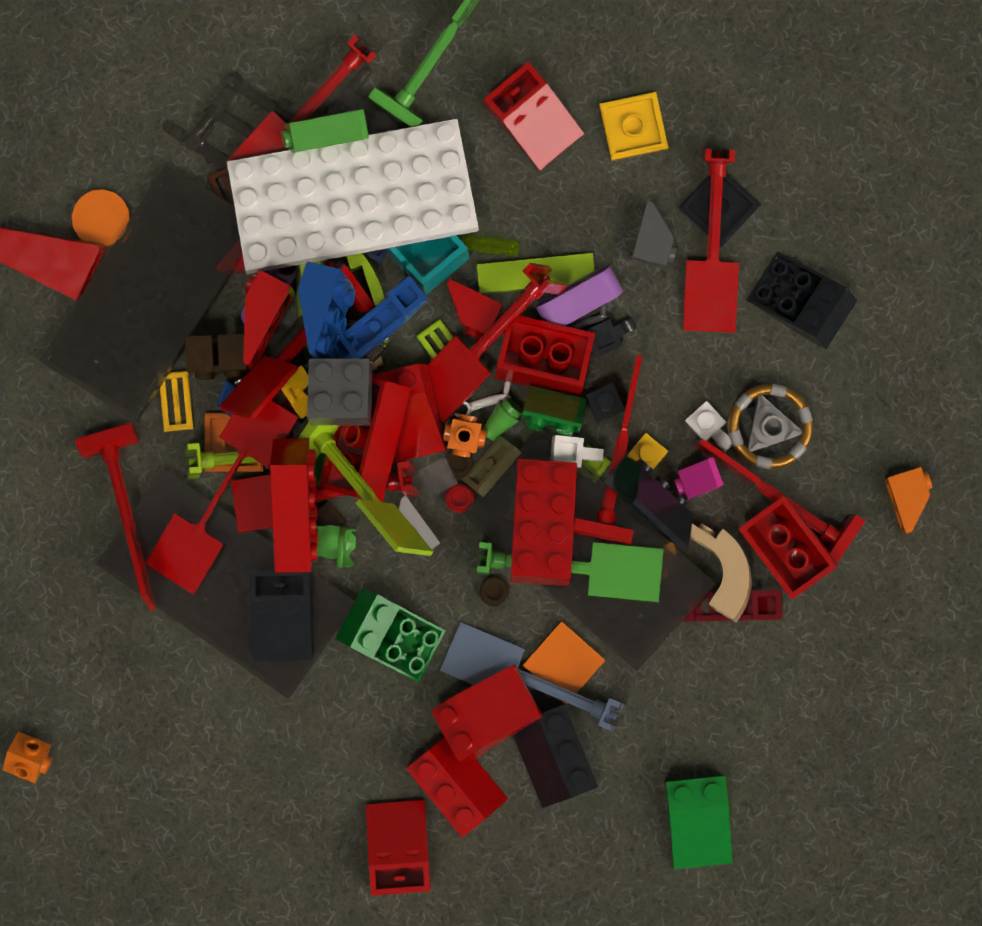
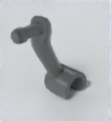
(593, 320)

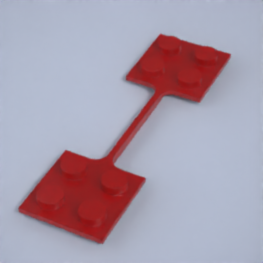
(186, 548)

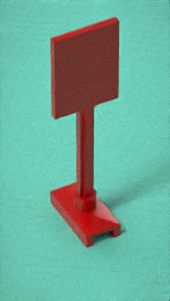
(267, 136)
(712, 284)
(458, 370)
(272, 374)
(108, 444)
(254, 497)
(604, 525)
(836, 538)

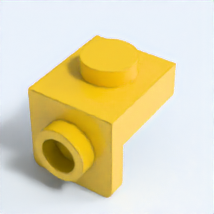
(294, 391)

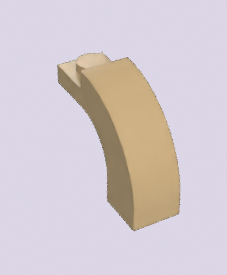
(737, 579)

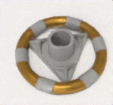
(770, 426)

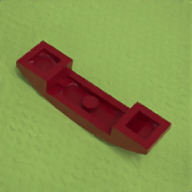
(761, 606)

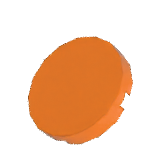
(100, 217)

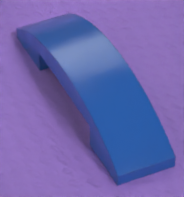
(382, 320)

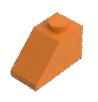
(909, 496)

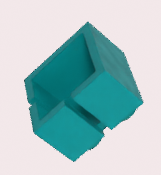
(430, 260)

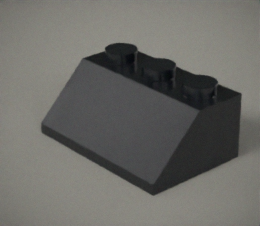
(652, 500)
(555, 757)

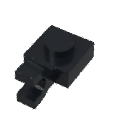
(608, 335)

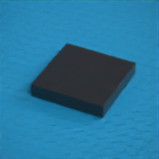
(735, 210)

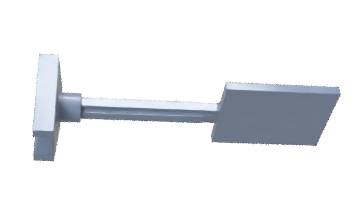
(480, 655)

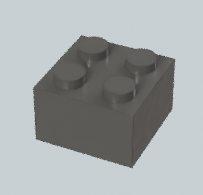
(339, 392)

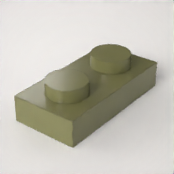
(491, 466)

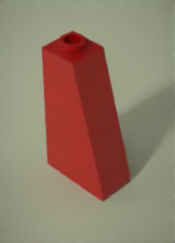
(51, 259)

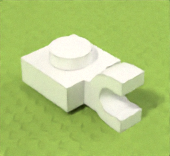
(708, 425)
(572, 450)

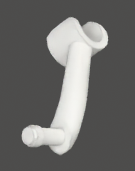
(487, 401)

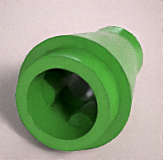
(502, 418)

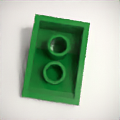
(699, 821)

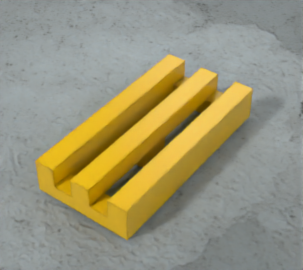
(187, 399)

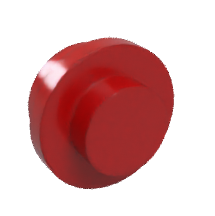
(459, 497)

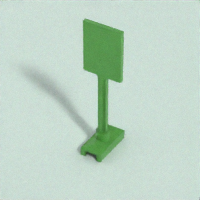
(400, 104)
(612, 573)

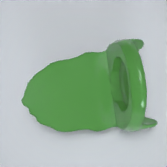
(336, 543)

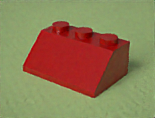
(545, 355)
(788, 547)
(457, 788)

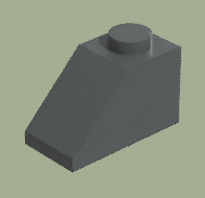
(654, 240)

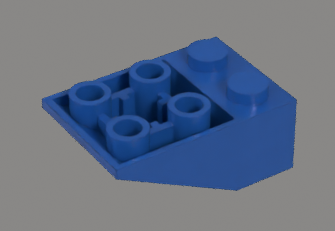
(324, 303)

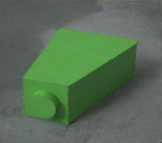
(325, 131)

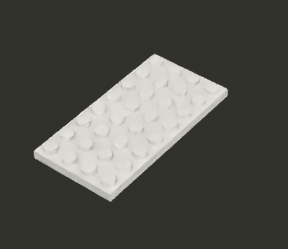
(352, 197)

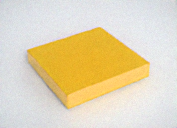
(633, 126)

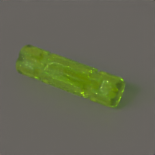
(491, 245)

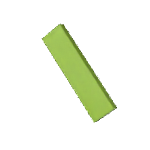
(509, 276)

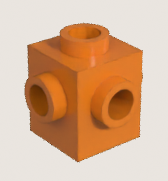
(467, 423)
(27, 757)

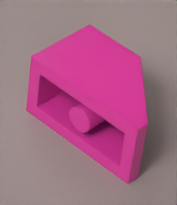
(698, 479)

